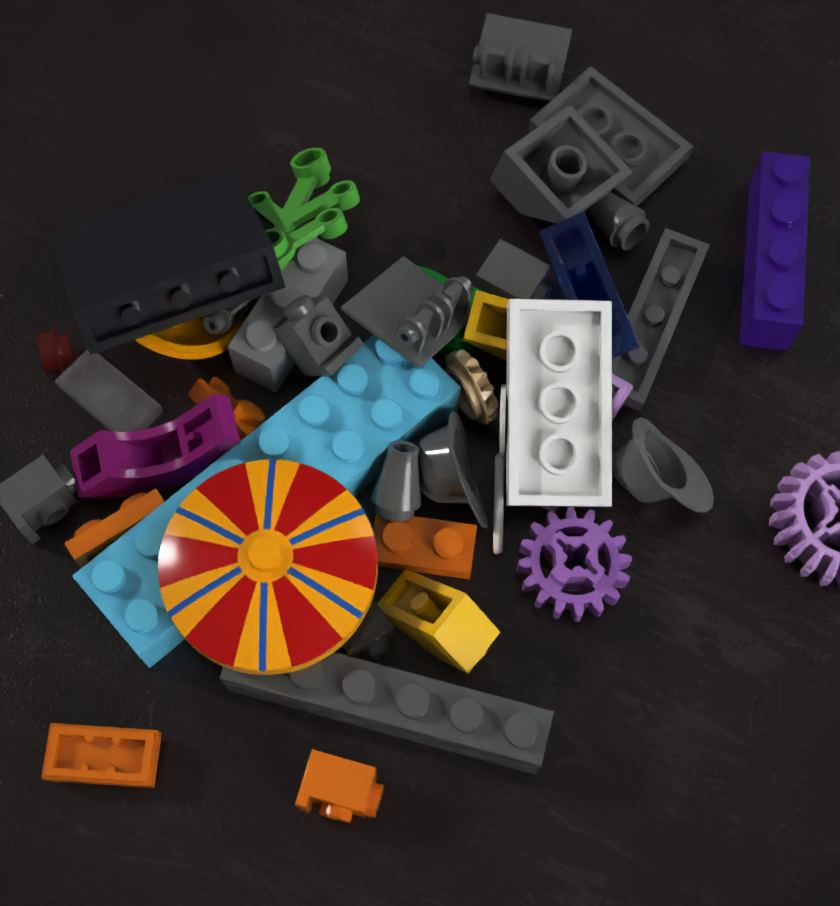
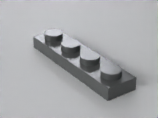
(658, 310)

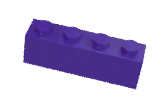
(775, 251)

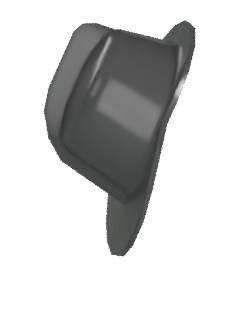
(447, 468)
(660, 470)

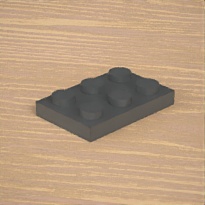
(627, 128)

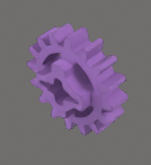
(588, 578)

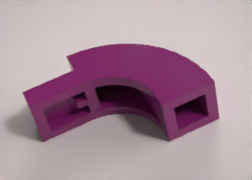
(157, 457)

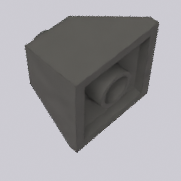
(558, 169)

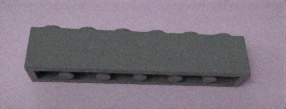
(408, 708)

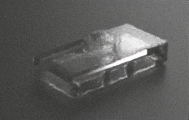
(108, 394)

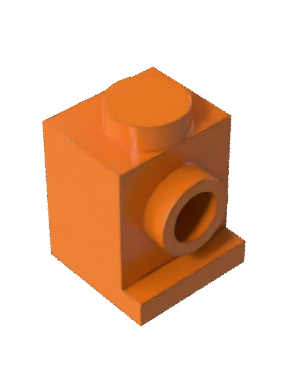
(339, 787)

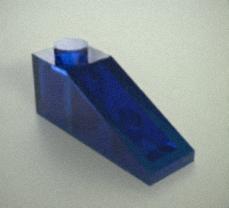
(586, 275)

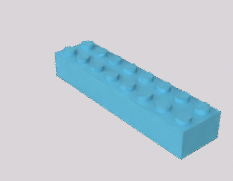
(332, 425)

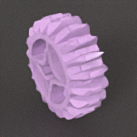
(818, 486)

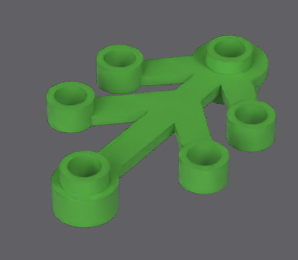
(311, 172)

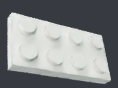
(559, 403)

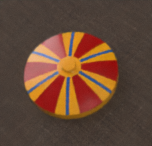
(268, 567)

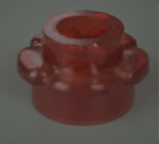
(54, 350)

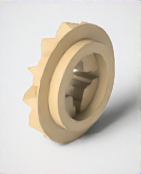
(476, 392)

